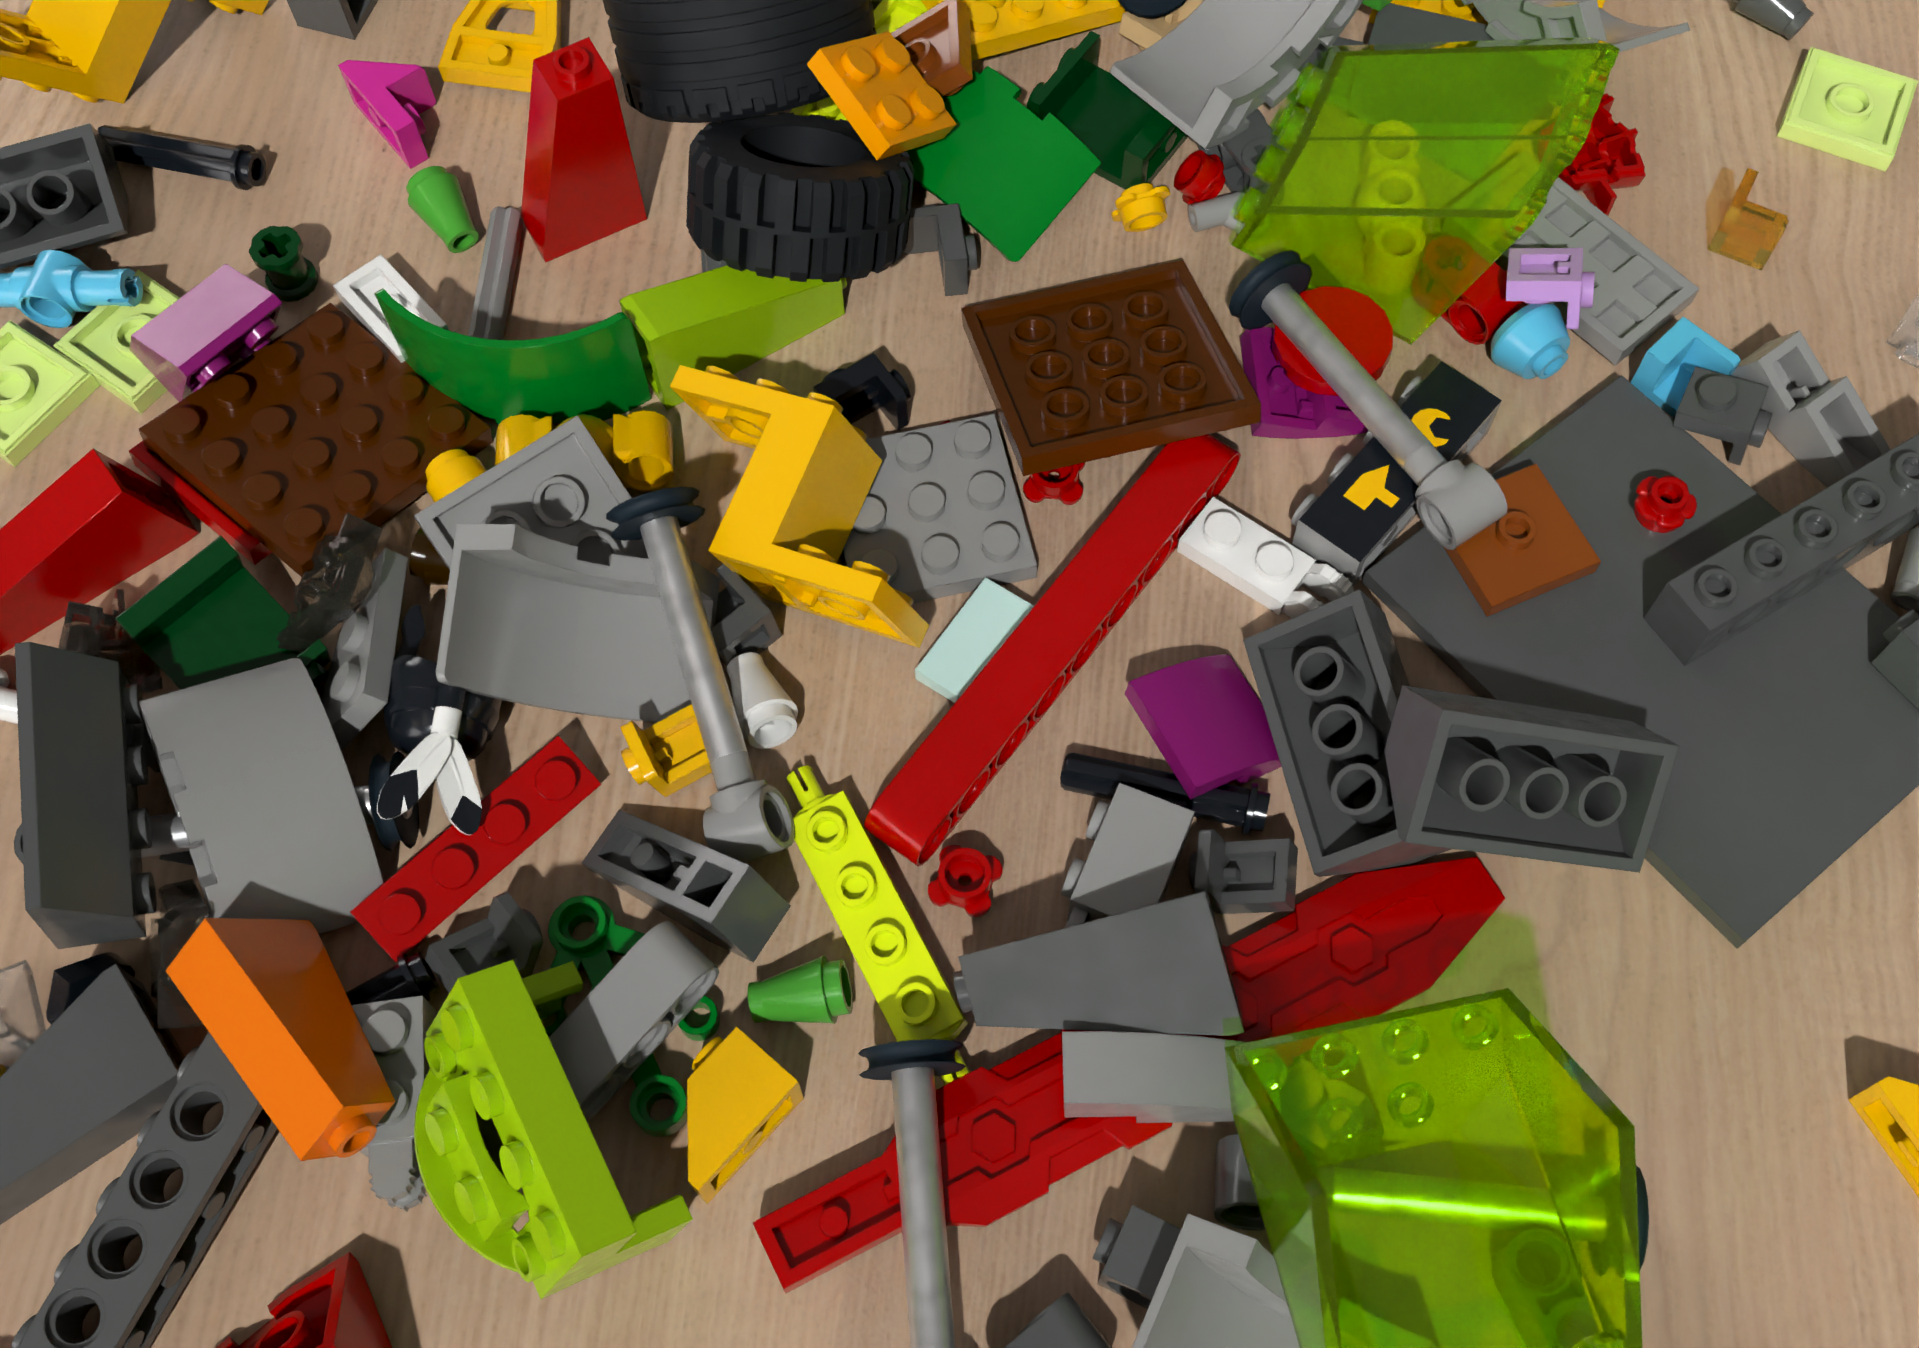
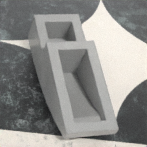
(1812, 416)
(1146, 1076)

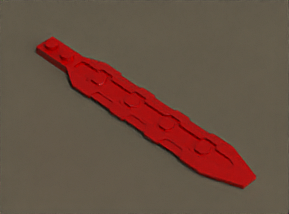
(1006, 1129)

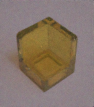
(1747, 229)

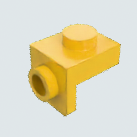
(666, 753)

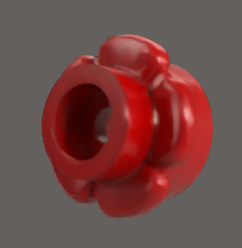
(1200, 177)
(1657, 514)

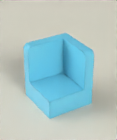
(1672, 359)

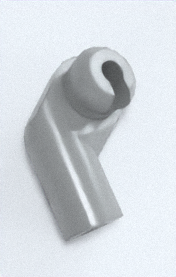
(1215, 212)

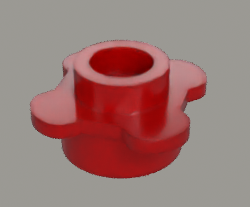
(1064, 488)
(965, 862)

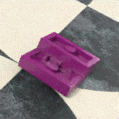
(1287, 408)
(1205, 723)

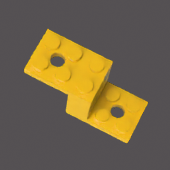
(87, 44)
(798, 502)

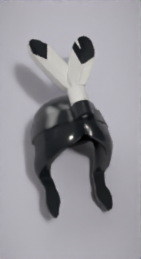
(437, 731)

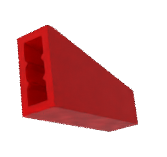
(577, 154)
(81, 541)

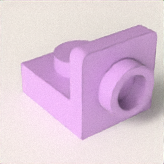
(1552, 276)

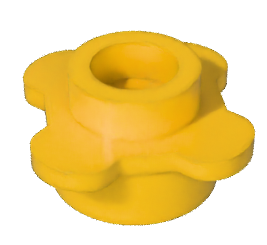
(1141, 207)

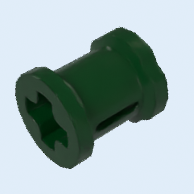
(287, 271)

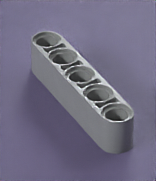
(624, 1019)

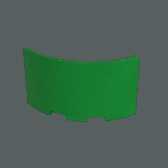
(1003, 164)
(555, 376)

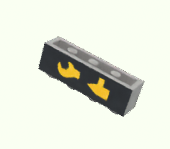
(1371, 494)

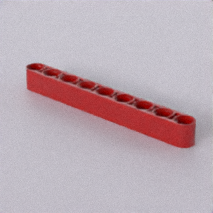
(1048, 648)

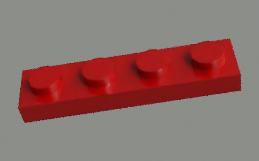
(461, 864)

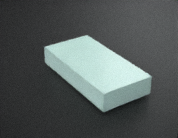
(971, 639)

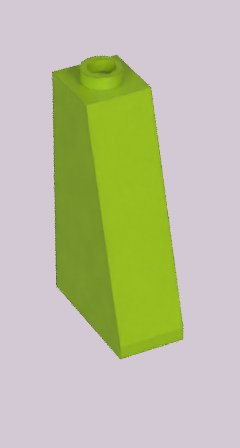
(724, 321)

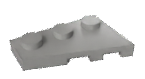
(365, 652)

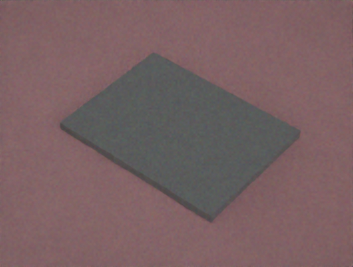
(1778, 730)

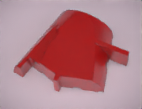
(1605, 160)

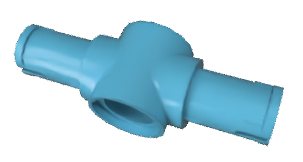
(64, 285)

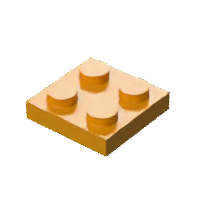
(882, 94)

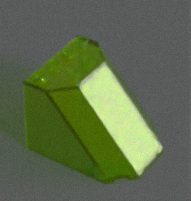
(1420, 163)
(1441, 1181)

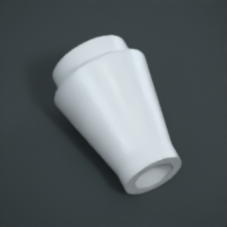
(760, 702)

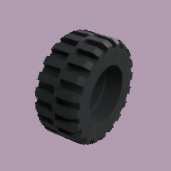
(797, 198)

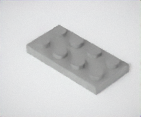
(1632, 284)

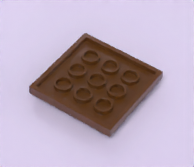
(1108, 367)
(313, 433)

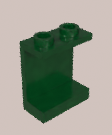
(1107, 117)
(214, 622)

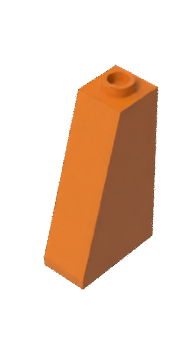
(286, 1030)

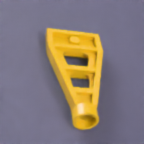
(499, 57)

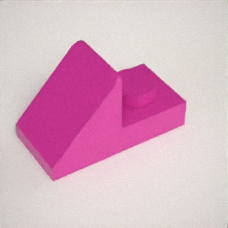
(391, 101)

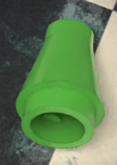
(442, 206)
(806, 993)

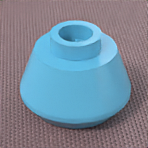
(1532, 342)

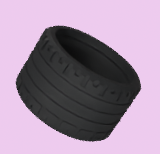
(727, 55)

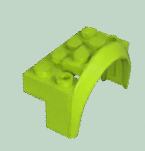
(497, 1059)

